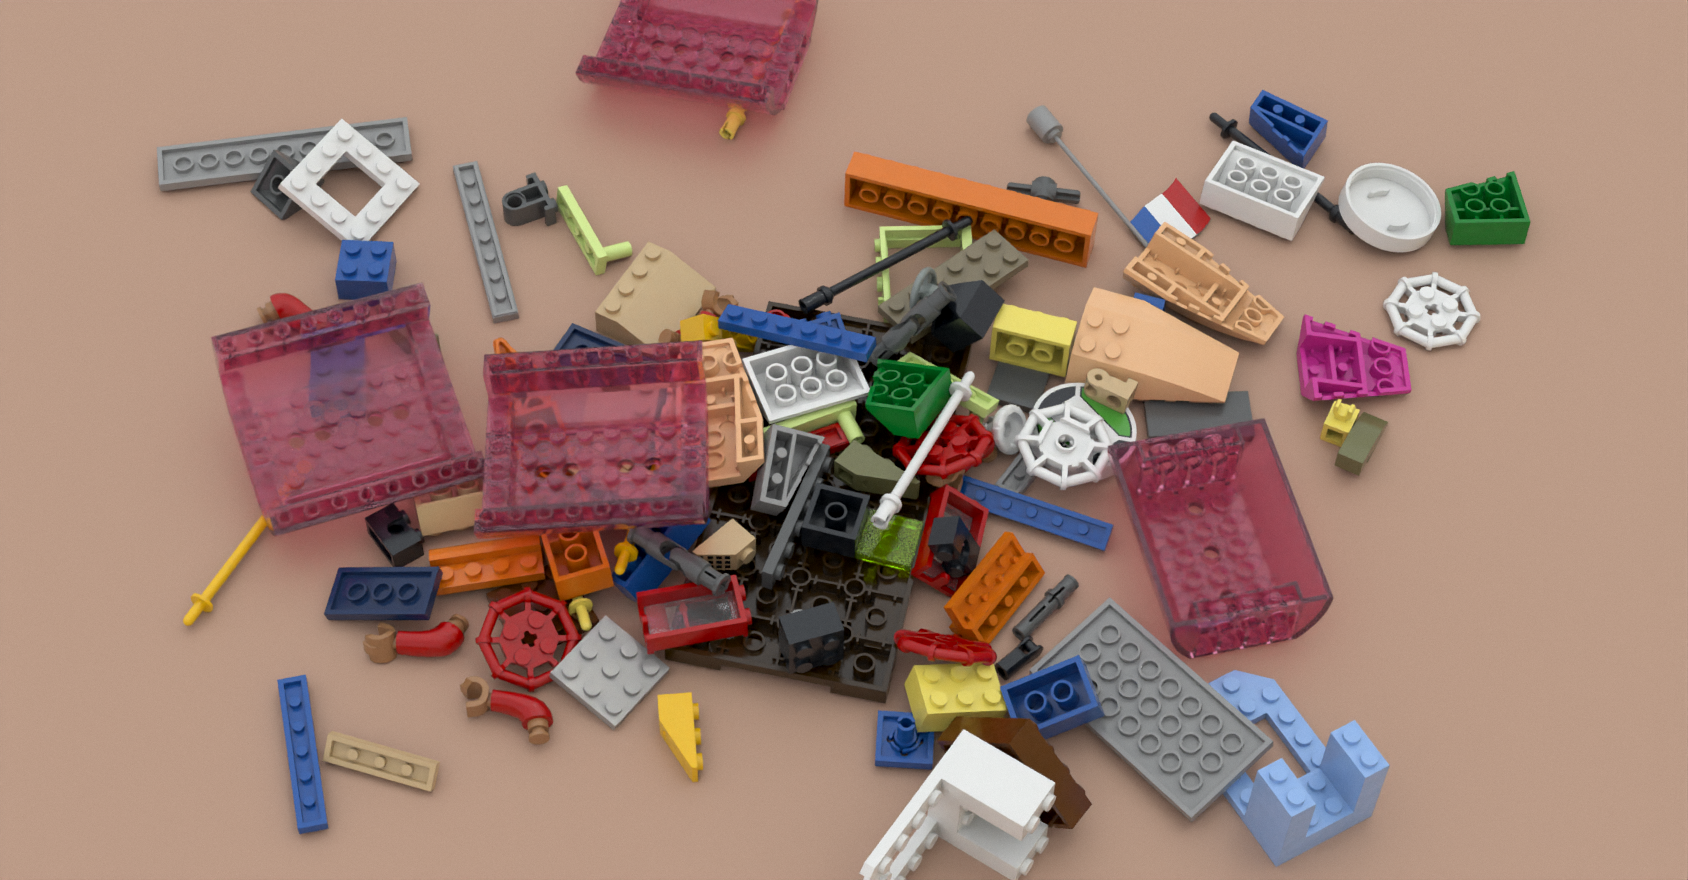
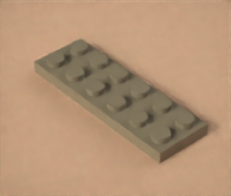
(986, 259)

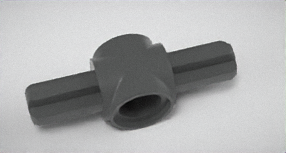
(1046, 189)

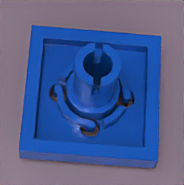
(903, 730)

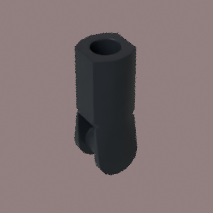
(1017, 659)

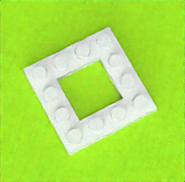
(339, 141)

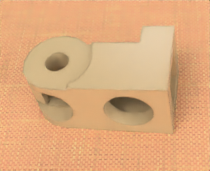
(1109, 390)

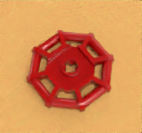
(957, 442)
(513, 632)
(945, 647)

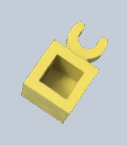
(1339, 423)

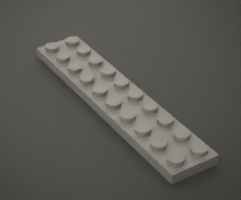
(245, 157)

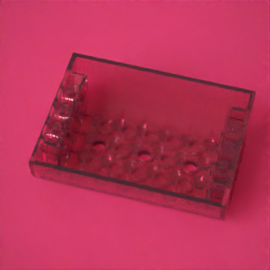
(1247, 518)

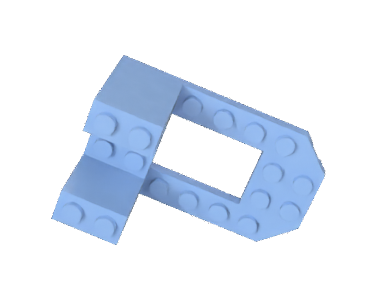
(1339, 780)

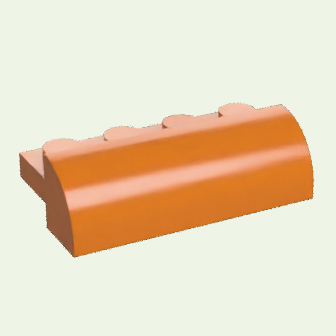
(488, 564)
(993, 590)

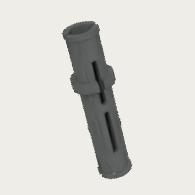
(1053, 600)

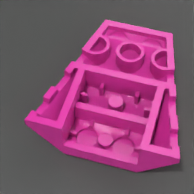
(1347, 365)

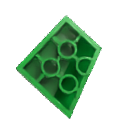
(1486, 212)
(908, 396)

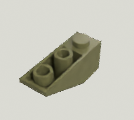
(870, 472)

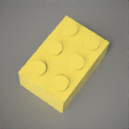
(1032, 340)
(951, 690)

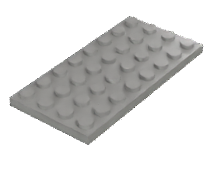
(1160, 711)

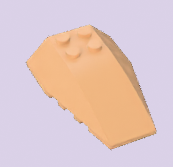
(1199, 288)
(1152, 348)
(733, 416)

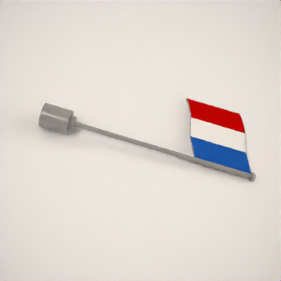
(1172, 206)

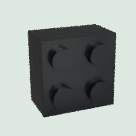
(835, 520)
(811, 638)

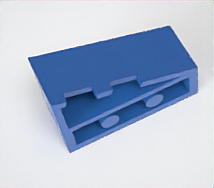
(1288, 127)

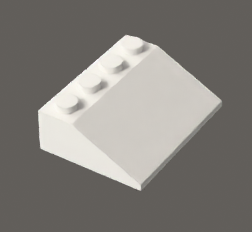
(1261, 190)
(802, 381)

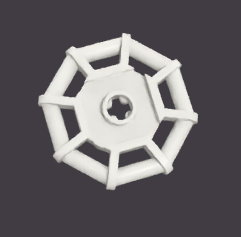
(1431, 299)
(1064, 458)

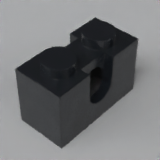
(394, 536)
(946, 544)

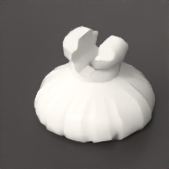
(1005, 426)

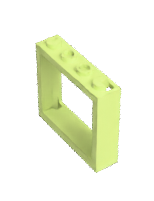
(905, 236)

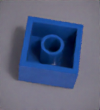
(365, 268)

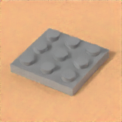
(609, 672)

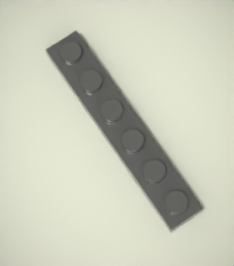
(792, 526)

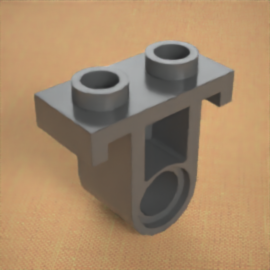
(529, 203)

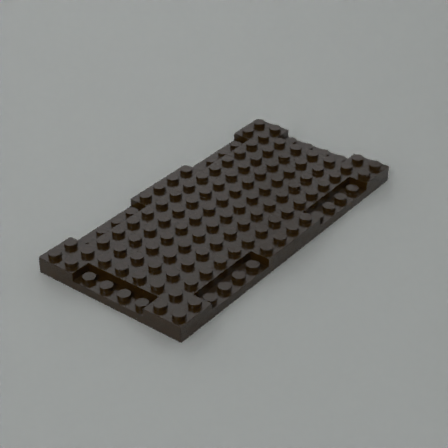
(866, 595)

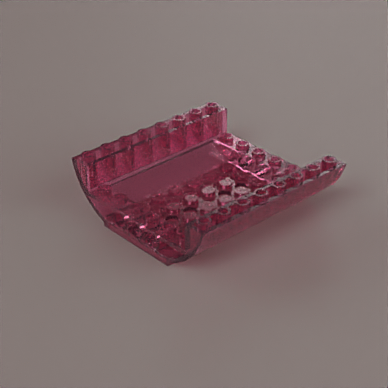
(746, 31)
(332, 375)
(594, 416)

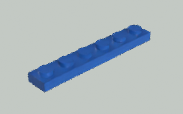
(797, 332)
(1039, 514)
(302, 754)

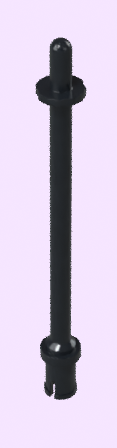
(1229, 128)
(825, 295)

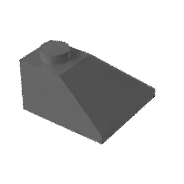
(267, 185)

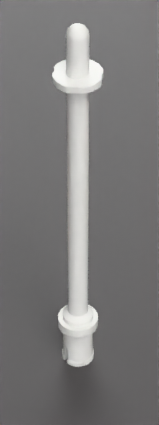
(891, 502)

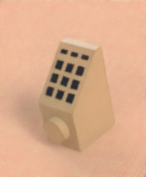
(728, 547)

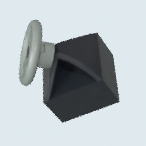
(965, 318)

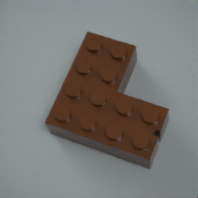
(1024, 743)

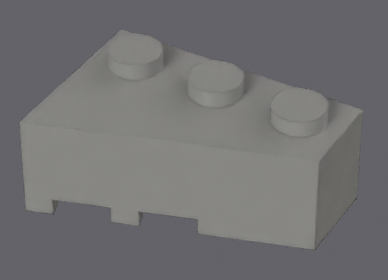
(786, 460)

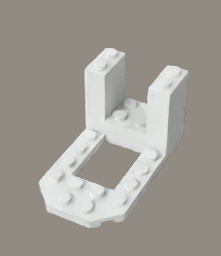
(975, 803)

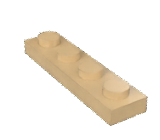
(381, 761)

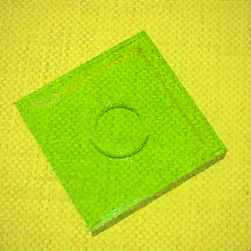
(892, 545)

